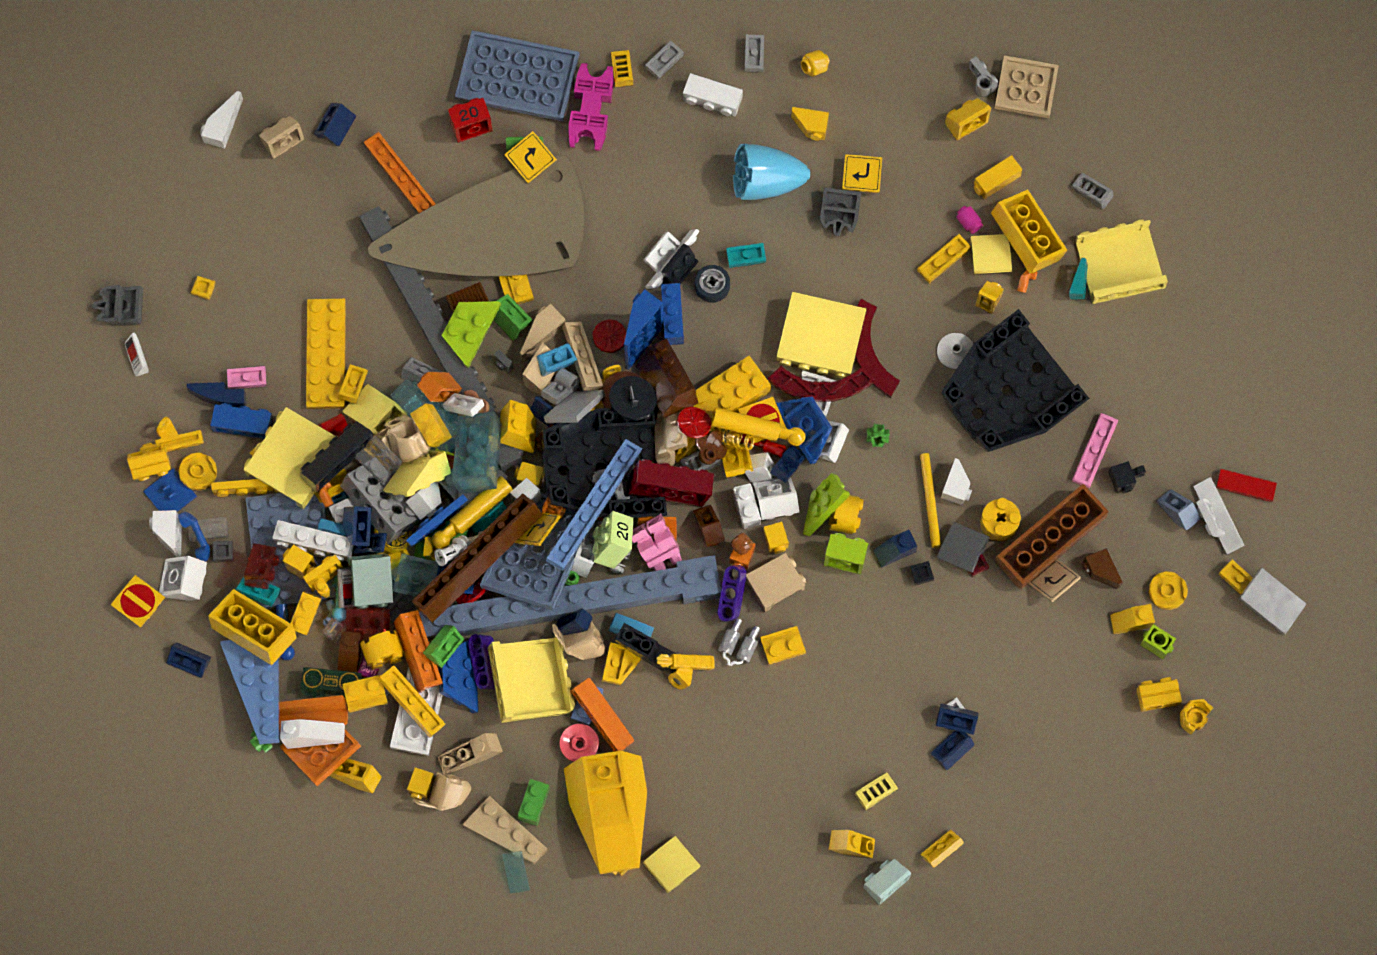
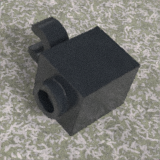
(1124, 476)

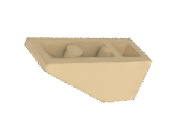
(544, 327)

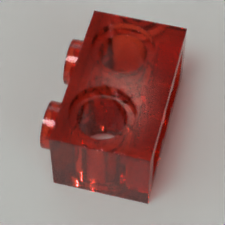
(258, 565)
(367, 617)

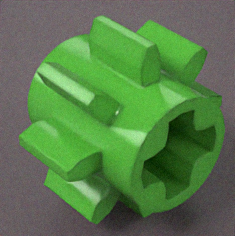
(878, 435)
(255, 743)

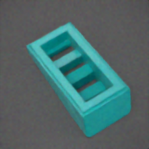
(1078, 286)

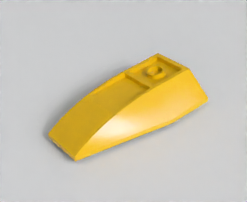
(609, 807)

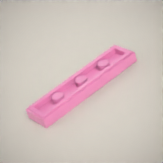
(1095, 450)

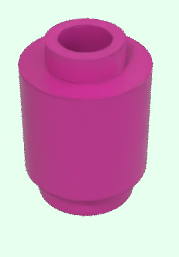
(969, 219)

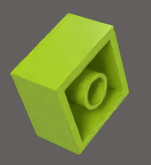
(846, 553)

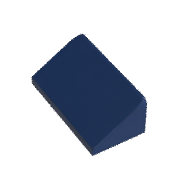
(540, 409)
(188, 659)
(957, 719)
(952, 749)

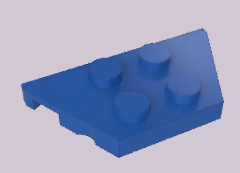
(807, 416)
(437, 520)
(459, 679)

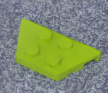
(468, 328)
(824, 502)

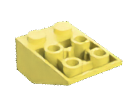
(373, 409)
(419, 474)

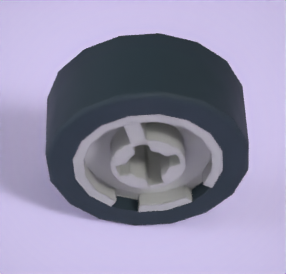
(708, 292)

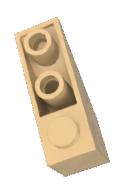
(470, 753)

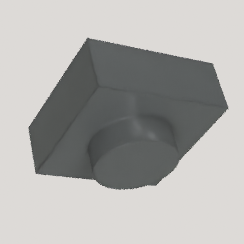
(503, 362)
(223, 551)

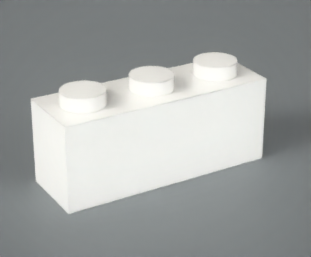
(712, 95)

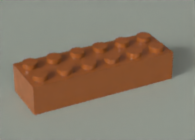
(1051, 536)

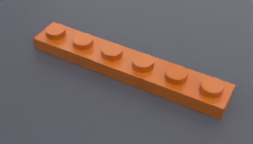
(399, 173)

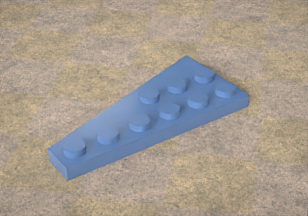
(258, 689)

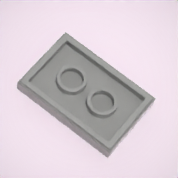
(574, 406)
(1272, 601)

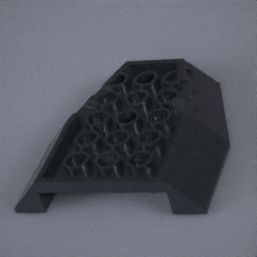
(1002, 360)
(593, 443)

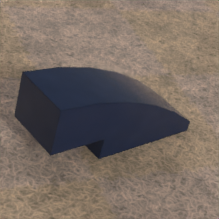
(218, 393)

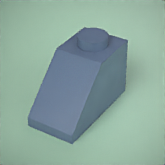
(1179, 509)

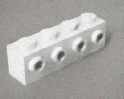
(312, 540)

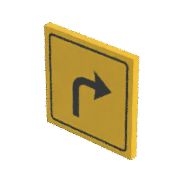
(530, 157)
(862, 173)
(539, 530)

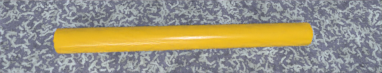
(930, 500)

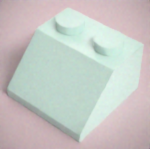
(887, 880)

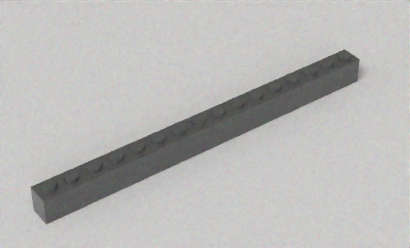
(433, 325)

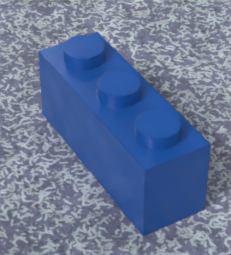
(672, 313)
(241, 421)

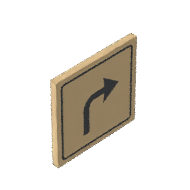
(1054, 580)

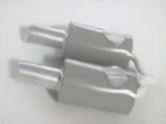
(730, 640)

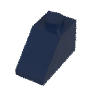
(357, 525)
(895, 548)

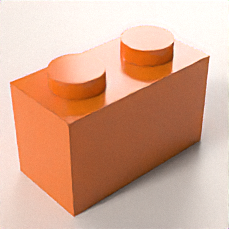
(438, 386)

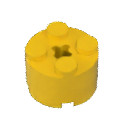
(1004, 510)
(845, 517)
(382, 649)

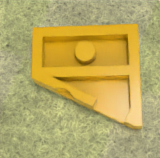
(618, 664)

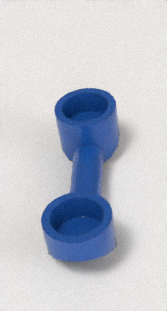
(186, 520)

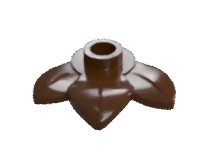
(712, 445)

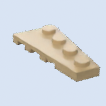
(500, 827)

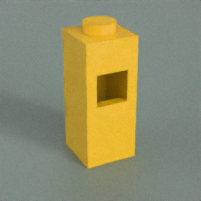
(997, 177)

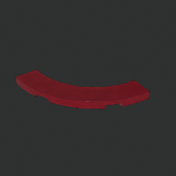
(866, 356)
(821, 391)

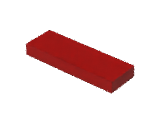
(1246, 485)

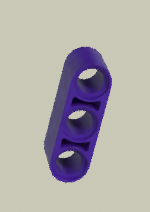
(725, 599)
(481, 661)

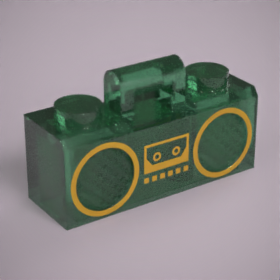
(324, 681)

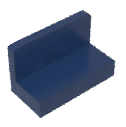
(335, 123)

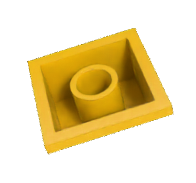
(967, 118)
(518, 426)

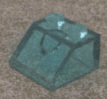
(414, 575)

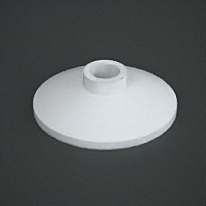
(945, 351)

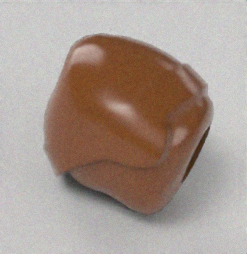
(742, 543)

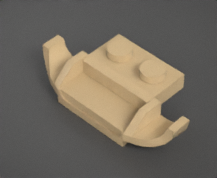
(668, 438)

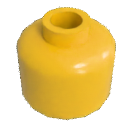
(815, 63)

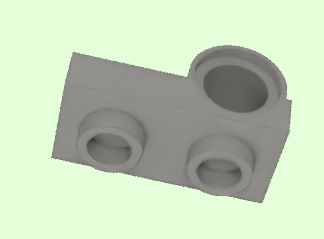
(983, 77)
(563, 386)

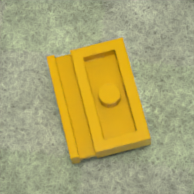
(517, 288)
(737, 461)
(783, 645)
(364, 693)

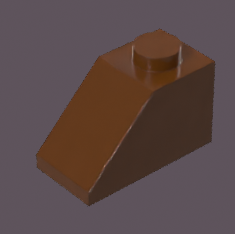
(709, 525)
(1102, 569)
(349, 651)

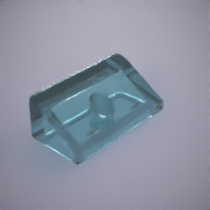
(516, 872)

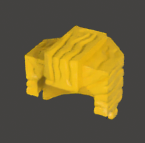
(1194, 715)

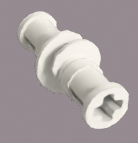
(458, 545)

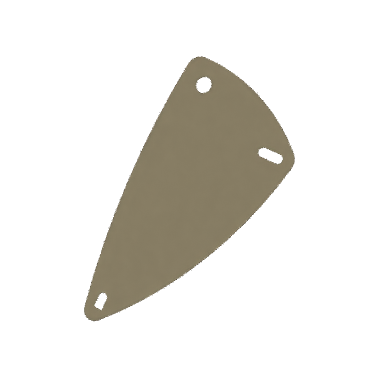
(494, 228)

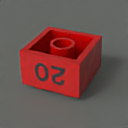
(470, 119)

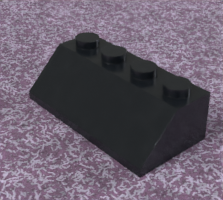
(336, 456)

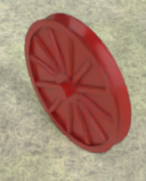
(609, 335)
(694, 422)
(477, 593)

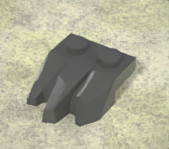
(840, 209)
(120, 305)

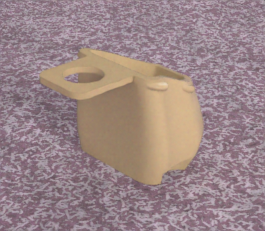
(406, 439)
(582, 645)
(447, 792)

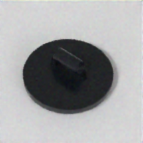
(632, 398)

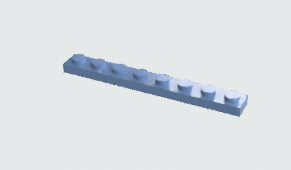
(593, 505)

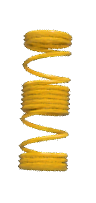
(734, 437)

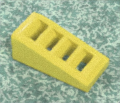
(863, 800)

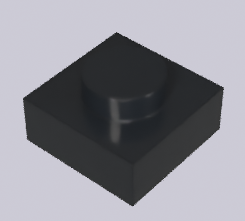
(922, 573)

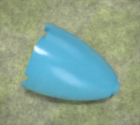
(766, 172)

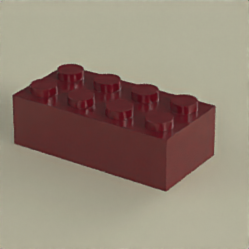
(672, 482)

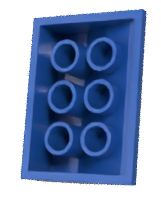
(643, 326)

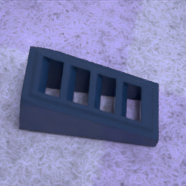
(377, 545)
(574, 623)

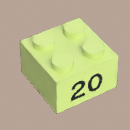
(613, 539)

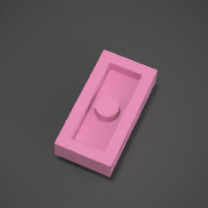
(246, 377)

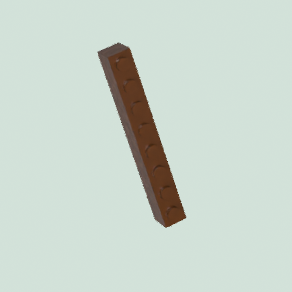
(477, 558)

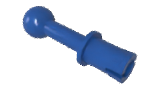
(282, 612)

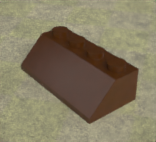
(668, 378)

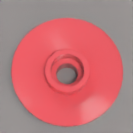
(578, 733)

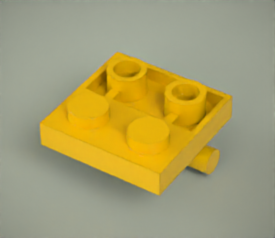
(317, 577)

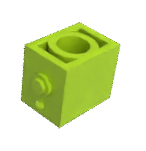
(1164, 640)

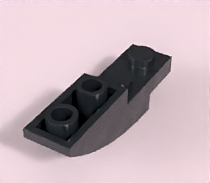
(643, 646)

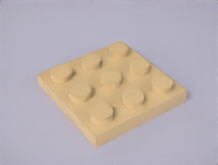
(1026, 86)

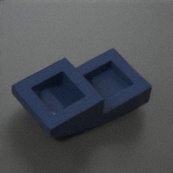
(788, 464)

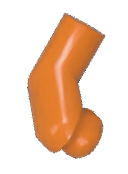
(1024, 280)
(324, 495)

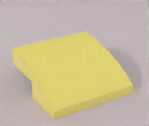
(991, 254)
(671, 864)

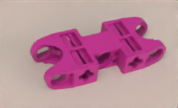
(589, 120)

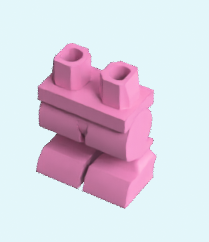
(661, 548)

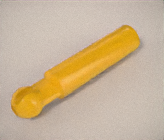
(755, 426)
(471, 513)

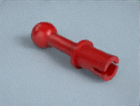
(768, 446)

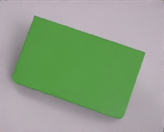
(511, 317)

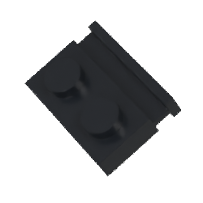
(680, 265)

